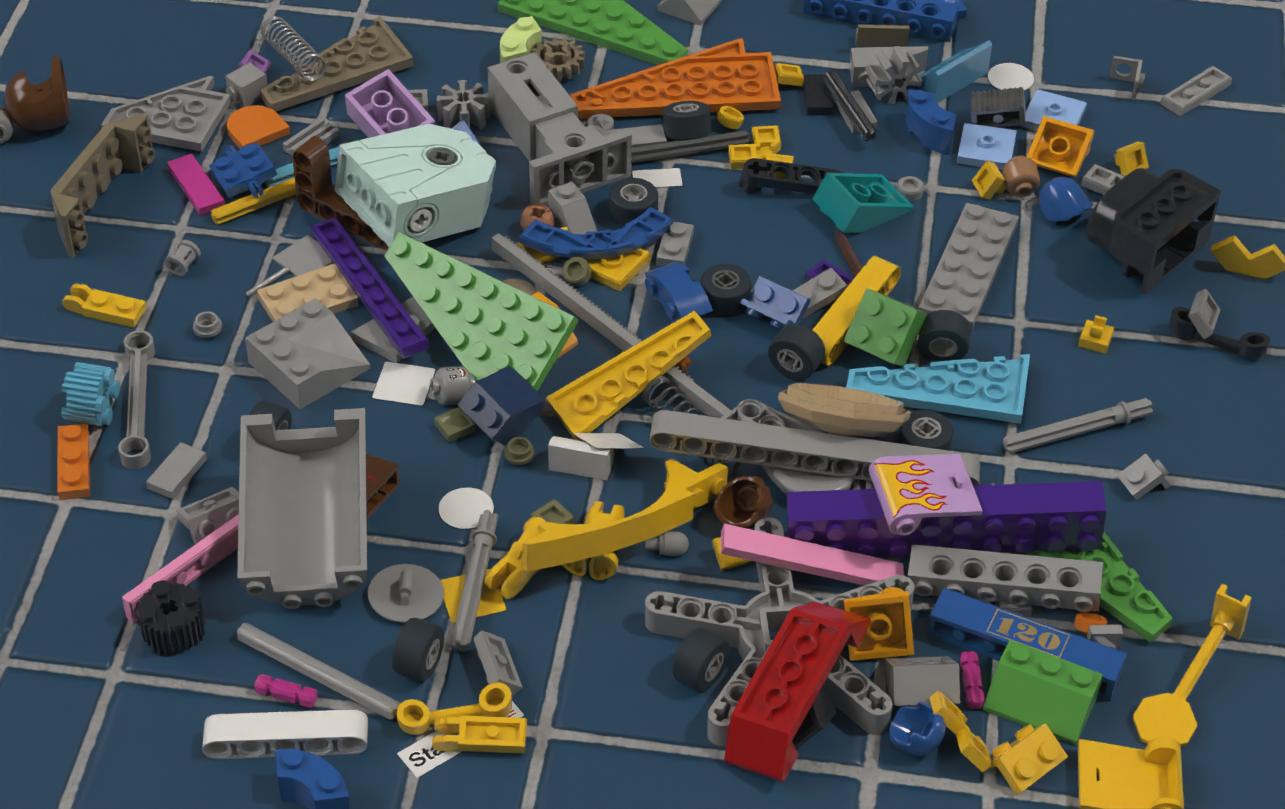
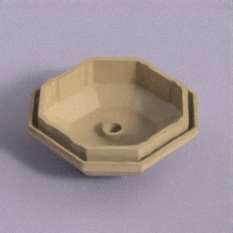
(843, 409)

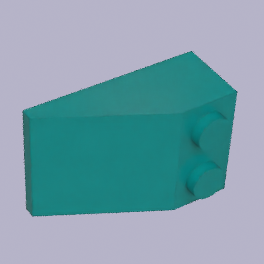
(860, 201)

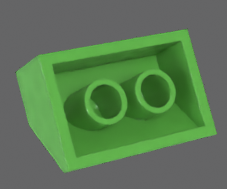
(1041, 690)

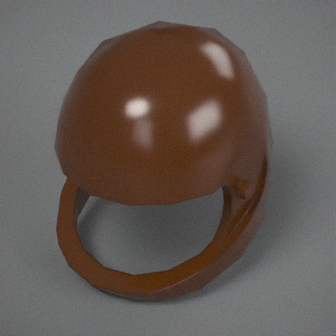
(40, 105)

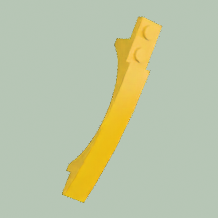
(574, 542)

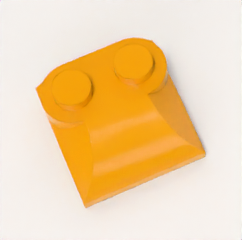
(1060, 146)
(890, 624)

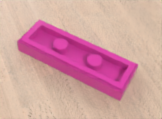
(195, 184)

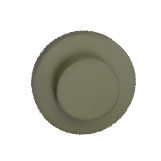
(519, 451)

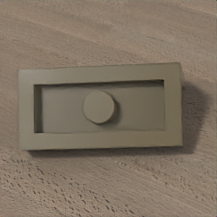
(881, 36)

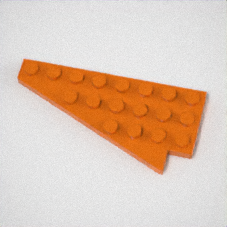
(712, 76)

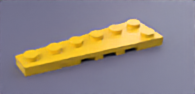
(612, 385)

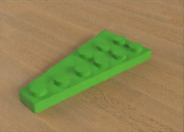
(1121, 590)

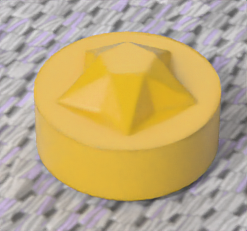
(730, 117)

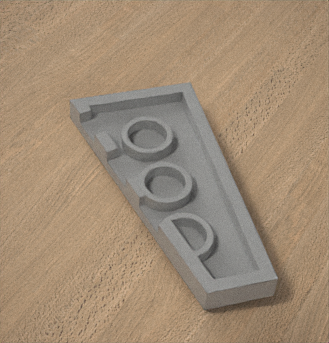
(374, 339)

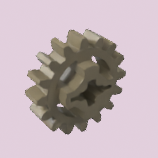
(558, 55)

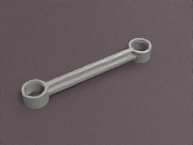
(137, 400)

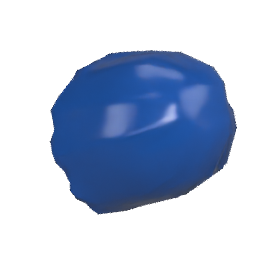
(1062, 200)

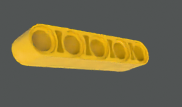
(834, 325)

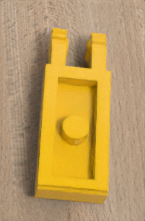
(104, 305)
(481, 734)

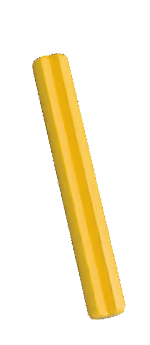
(250, 203)

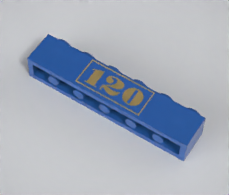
(989, 628)

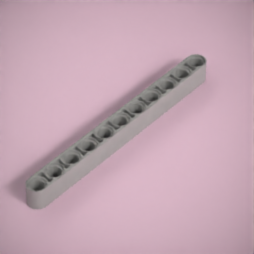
(781, 445)

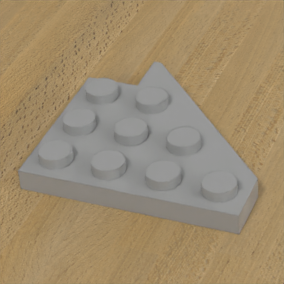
(179, 115)

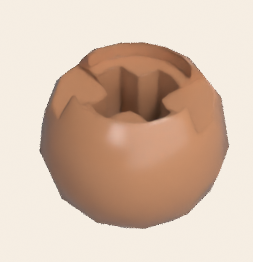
(539, 212)

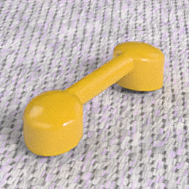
(416, 718)

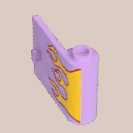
(921, 488)

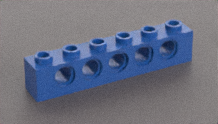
(924, 17)

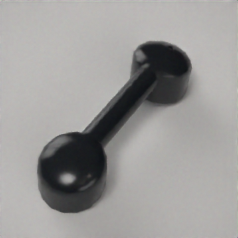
(1250, 346)

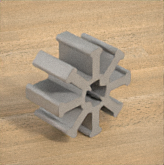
(893, 75)
(463, 105)

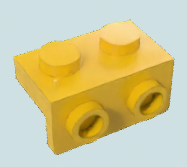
(1028, 757)

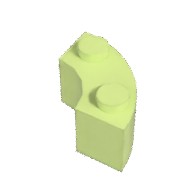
(519, 39)

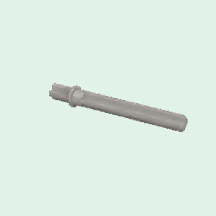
(1071, 427)
(483, 541)

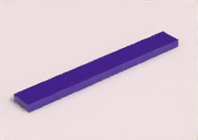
(370, 288)

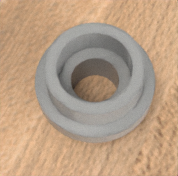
(207, 325)

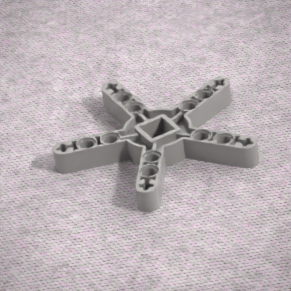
(749, 630)

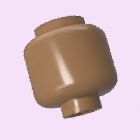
(1021, 175)

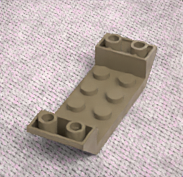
(114, 147)

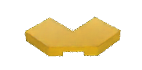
(765, 140)
(1238, 259)
(970, 745)

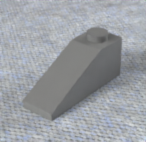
(862, 56)

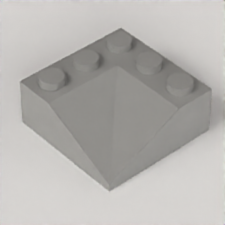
(305, 353)

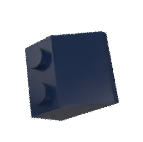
(503, 404)

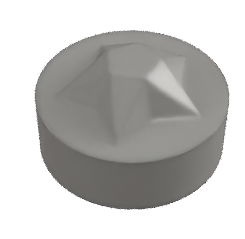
(601, 122)

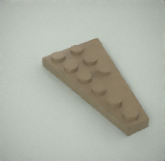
(347, 65)

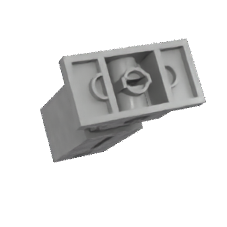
(548, 130)

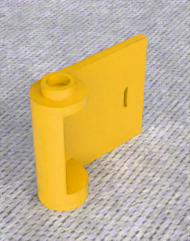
(1130, 775)

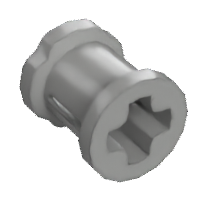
(182, 258)

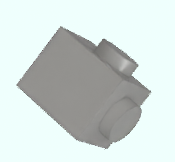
(245, 84)

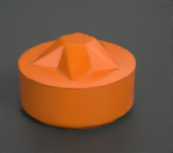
(1084, 619)

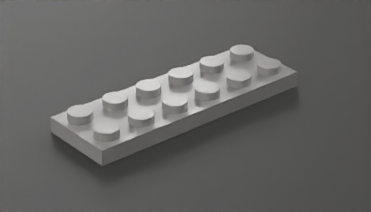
(970, 262)

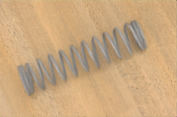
(298, 68)

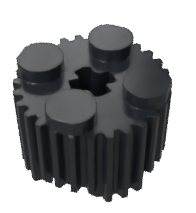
(171, 617)

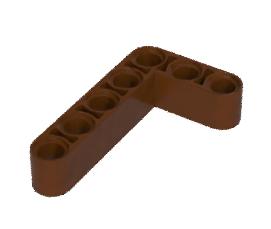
(318, 195)

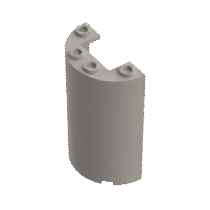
(302, 510)

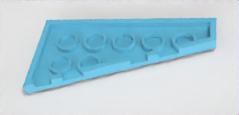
(954, 386)

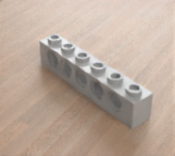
(1020, 571)

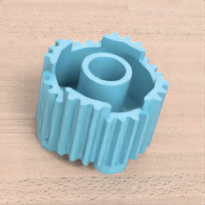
(90, 394)

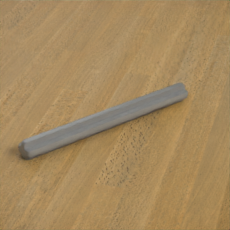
(318, 670)

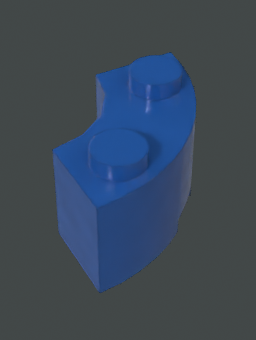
(929, 121)
(677, 291)
(310, 780)

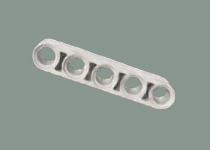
(261, 733)

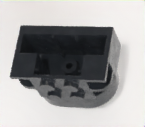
(1151, 222)

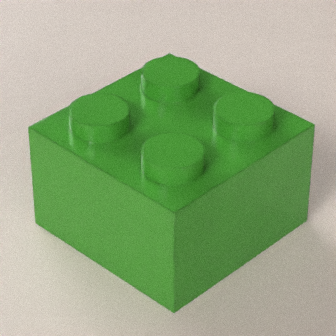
(885, 327)

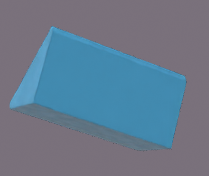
(956, 71)

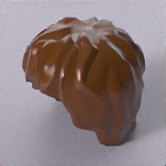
(743, 502)

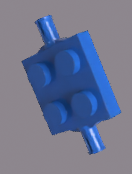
(243, 170)

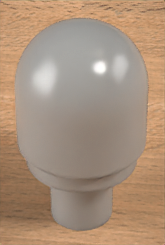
(669, 543)

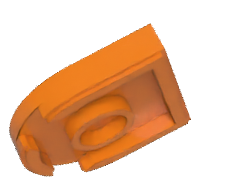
(255, 125)

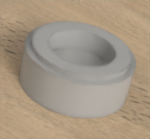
(910, 188)

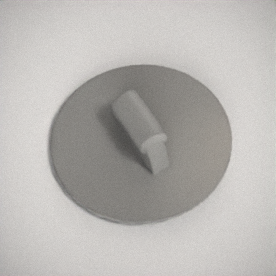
(405, 593)

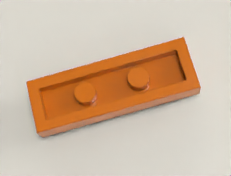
(73, 461)

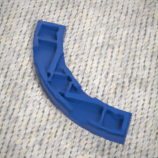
(597, 243)

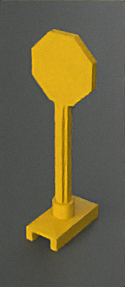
(1170, 713)

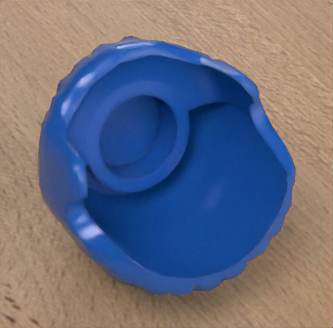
(917, 729)

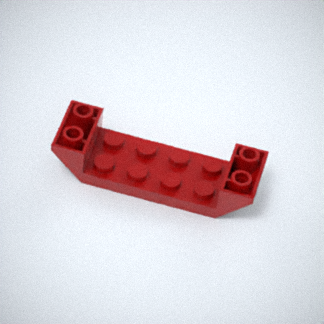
(787, 686)

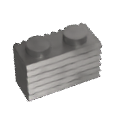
(998, 107)

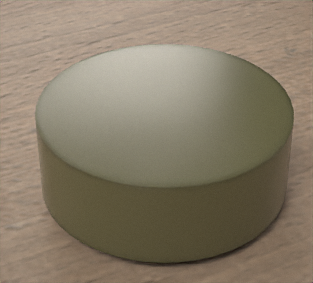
(577, 271)

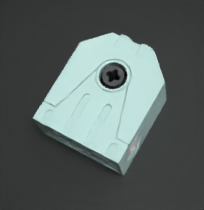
(416, 182)

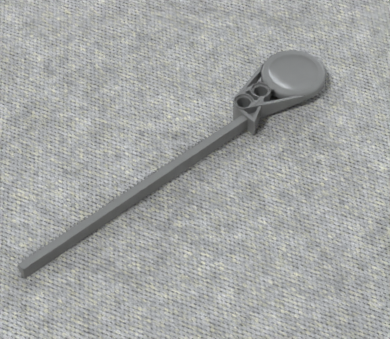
(747, 410)

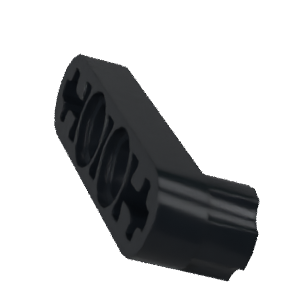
(755, 170)

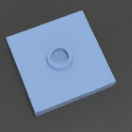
(1055, 107)
(985, 144)

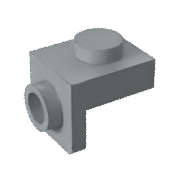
(1143, 476)

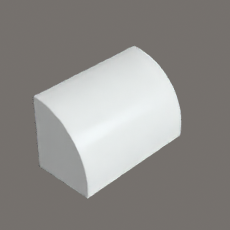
(579, 458)

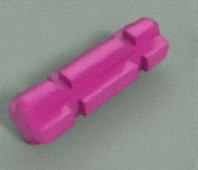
(972, 680)
(286, 691)

